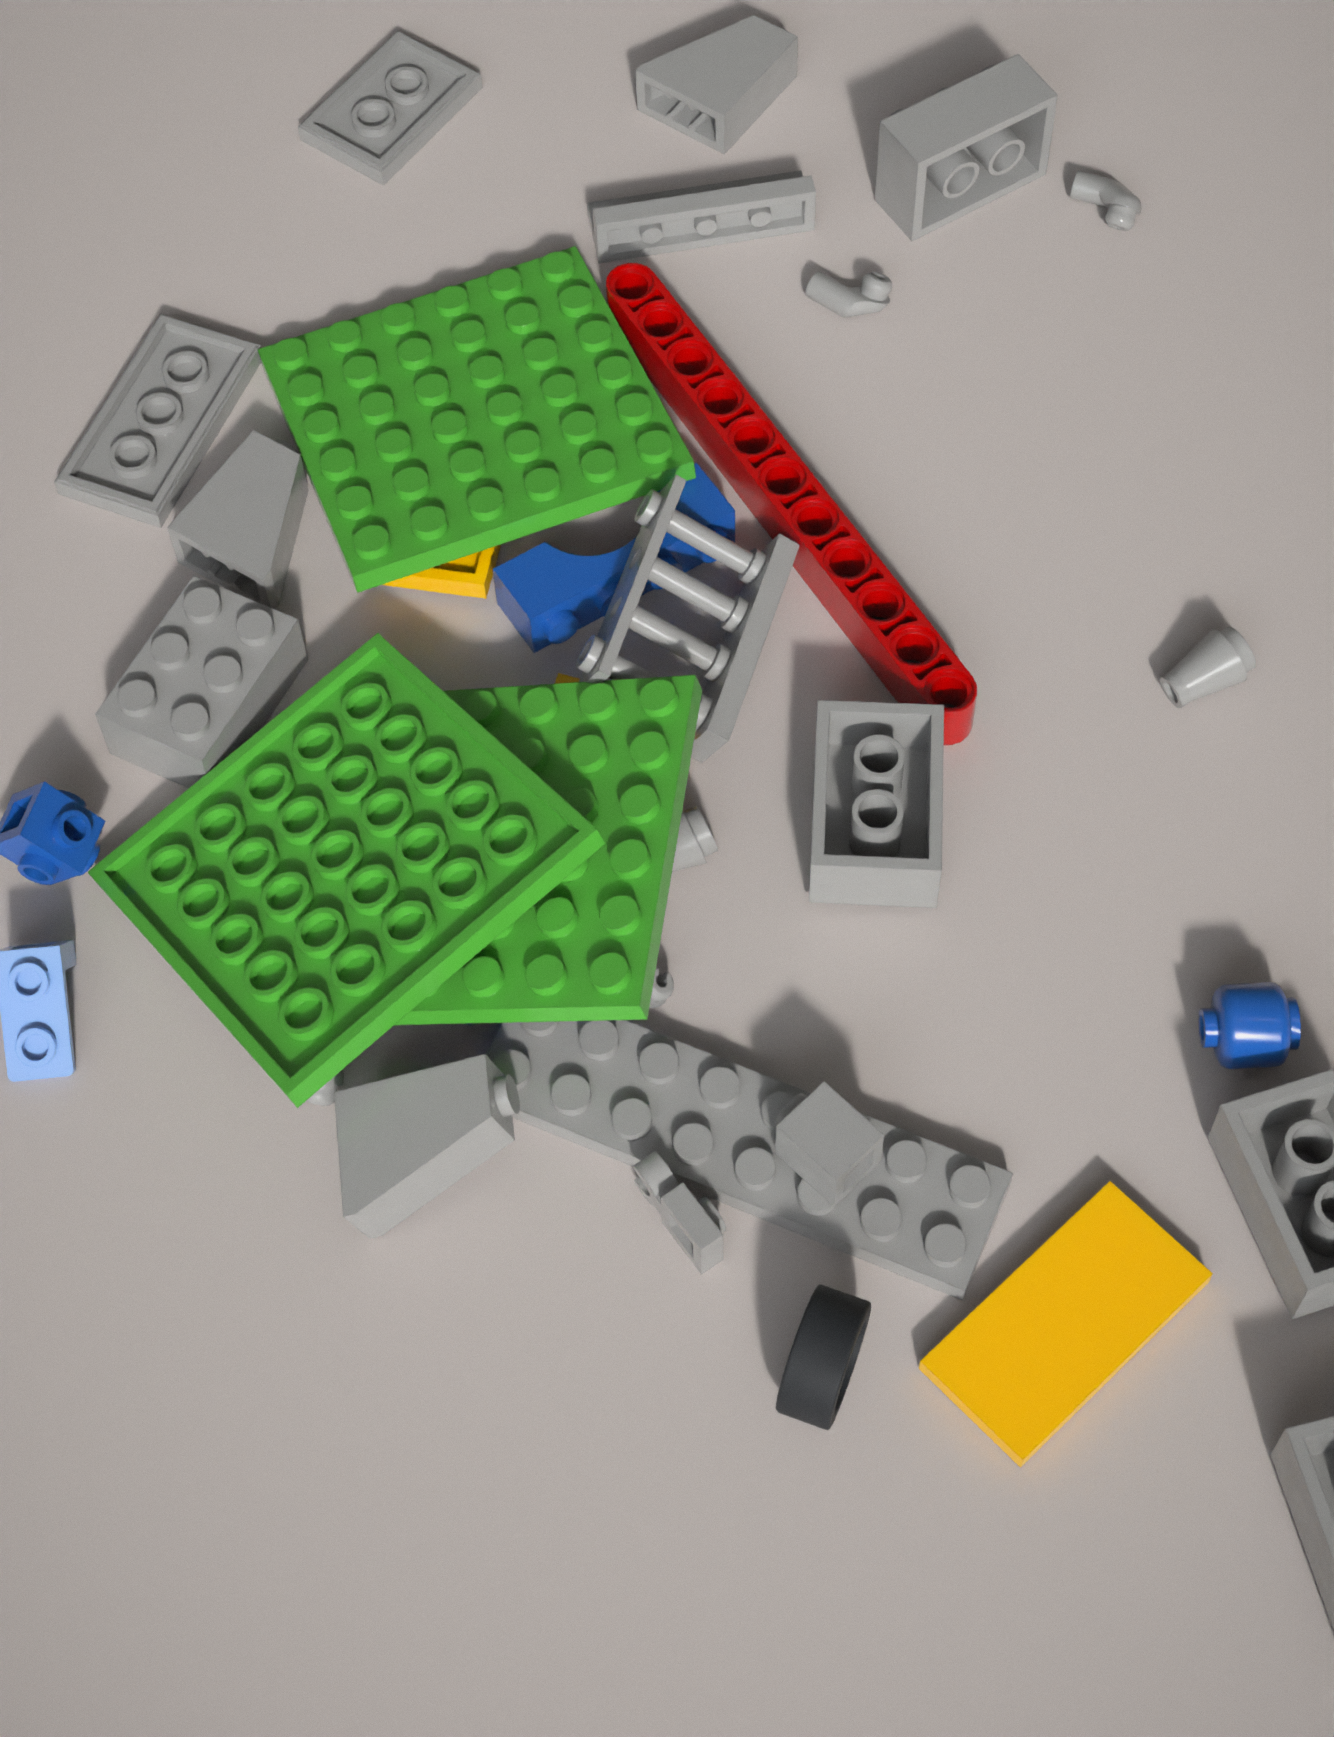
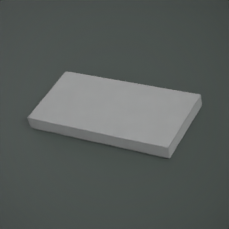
(159, 420)

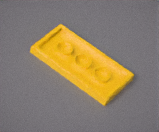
(1064, 1323)

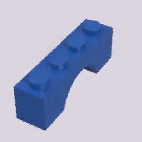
(557, 592)

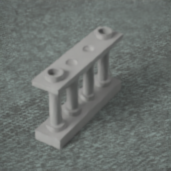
(743, 617)

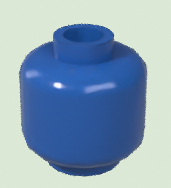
(1250, 1025)

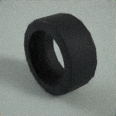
(823, 1357)

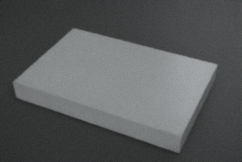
(390, 107)

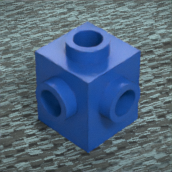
(49, 834)

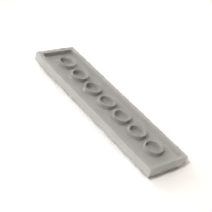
(715, 1128)

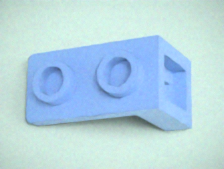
(36, 1010)

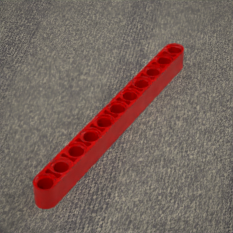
(790, 501)

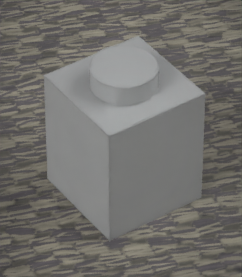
(827, 1142)

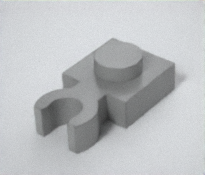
(691, 1222)

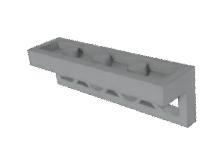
(702, 216)

